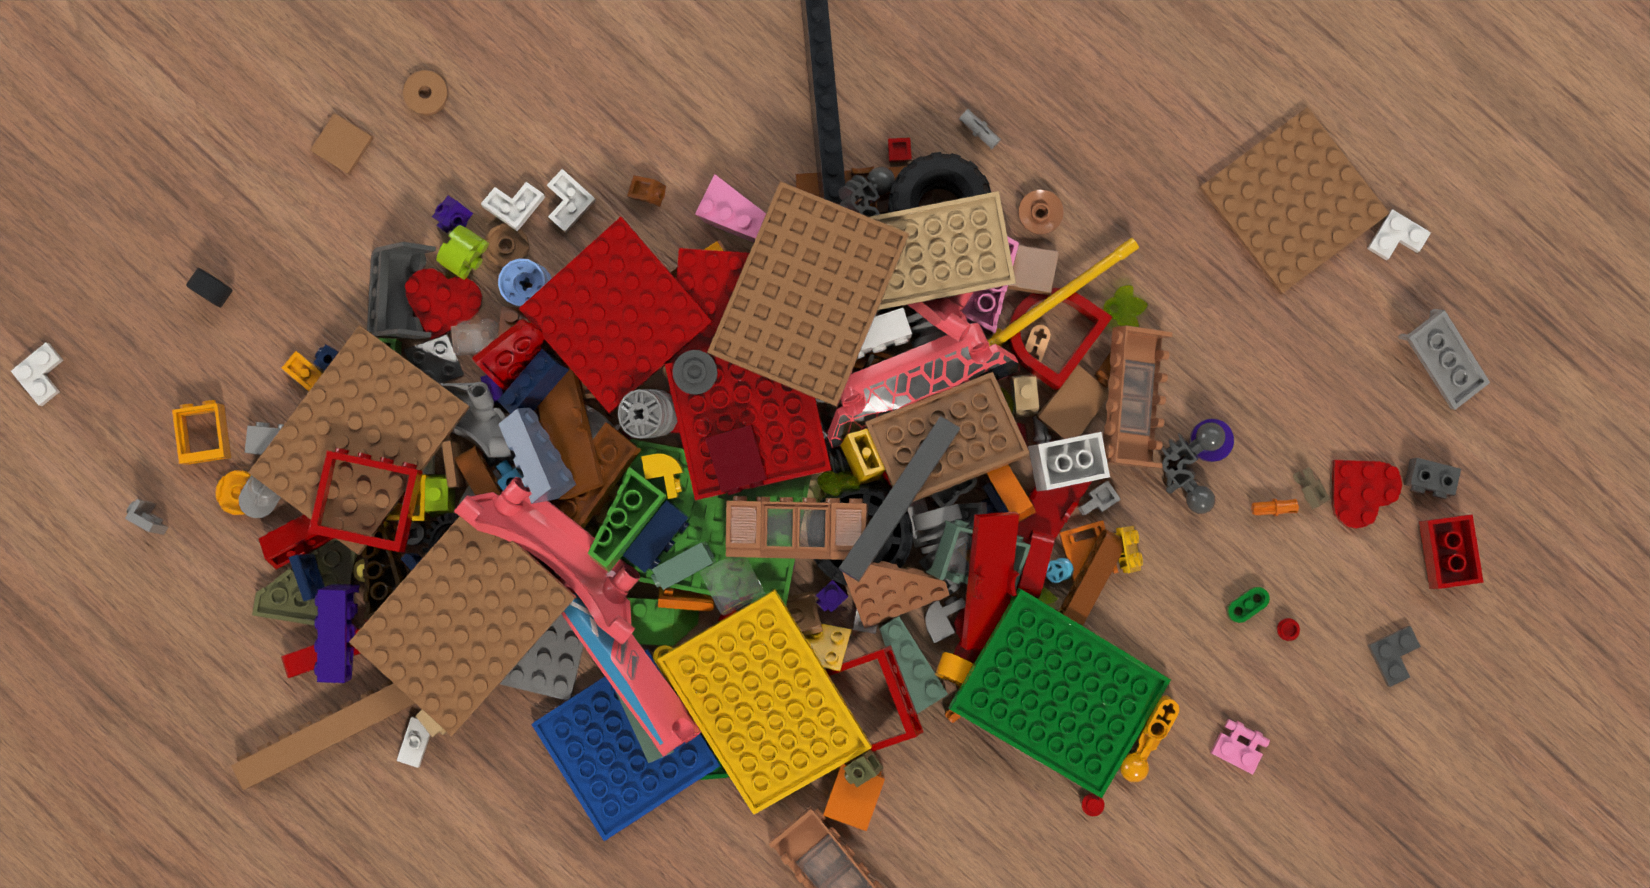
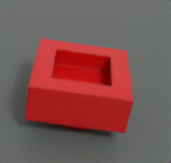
(899, 150)

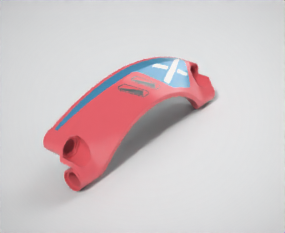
(634, 680)

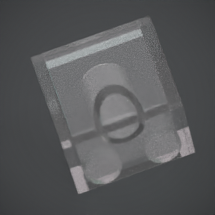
(732, 583)

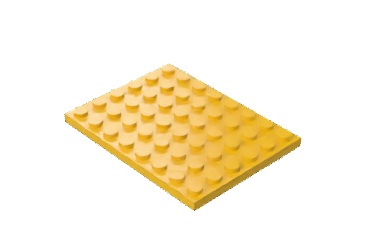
(764, 702)

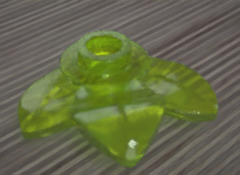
(1127, 305)
(833, 483)

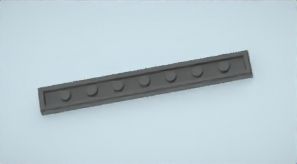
(899, 499)

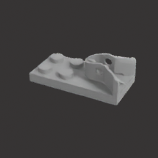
(1447, 358)

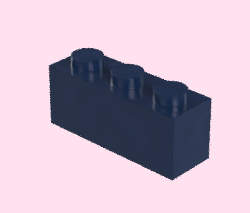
(534, 382)
(657, 537)

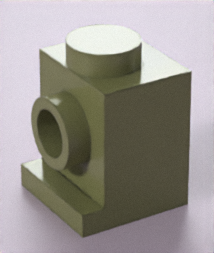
(865, 763)

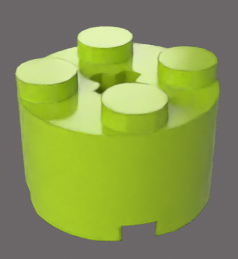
(462, 252)

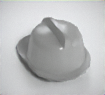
(257, 499)

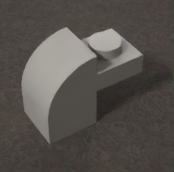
(936, 617)

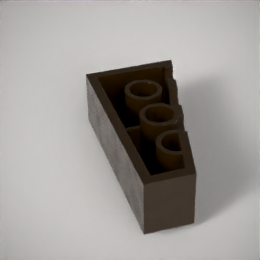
(381, 571)

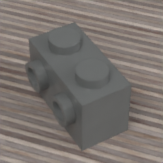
(1432, 477)

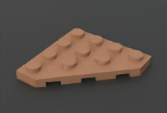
(892, 591)

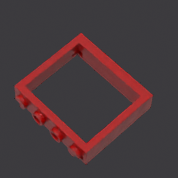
(407, 510)
(898, 691)

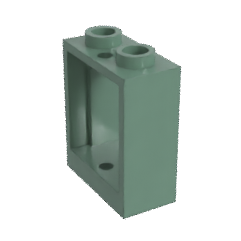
(683, 565)

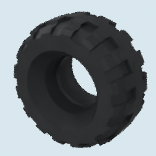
(936, 172)
(897, 545)

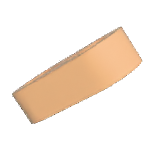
(1030, 343)

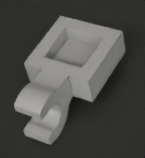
(1101, 497)

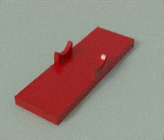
(1052, 509)
(990, 575)

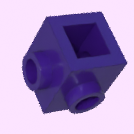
(451, 214)

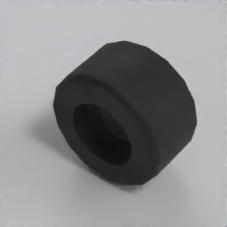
(209, 287)

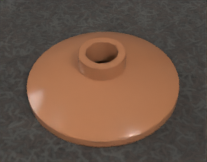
(1044, 201)

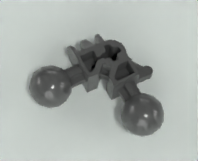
(877, 183)
(1208, 437)

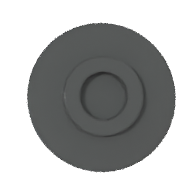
(695, 372)

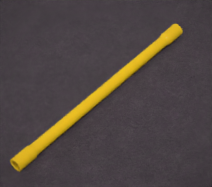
(1118, 254)

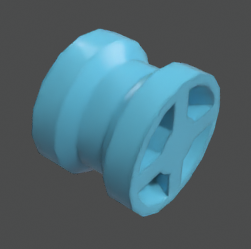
(1054, 571)

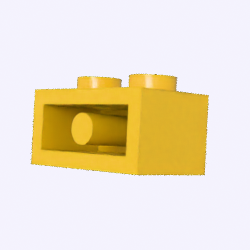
(862, 456)

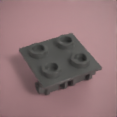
(436, 359)

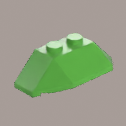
(660, 625)

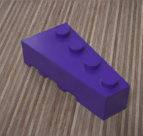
(335, 631)

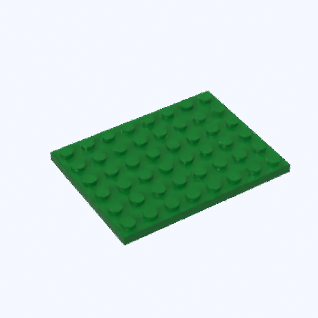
(1059, 693)

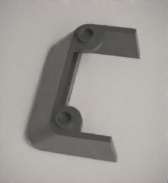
(387, 304)

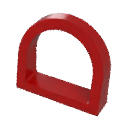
(1049, 377)

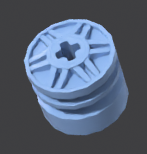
(514, 276)

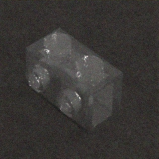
(472, 338)

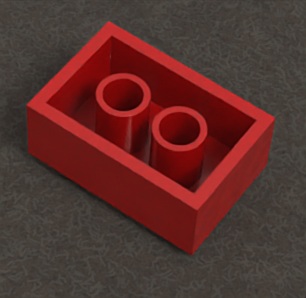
(1451, 552)

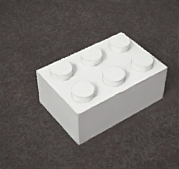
(1069, 461)

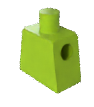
(438, 496)

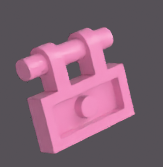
(1237, 753)

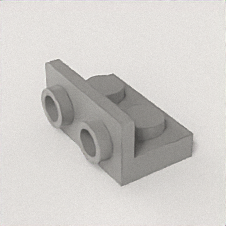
(139, 514)

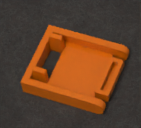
(1078, 551)
(684, 600)

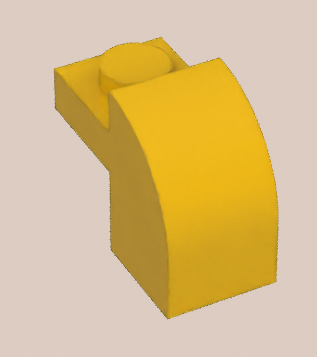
(664, 466)

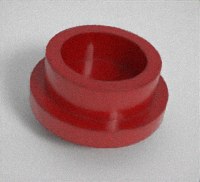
(1288, 629)
(1092, 805)

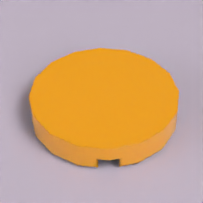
(229, 490)

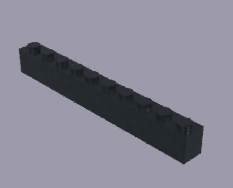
(823, 99)

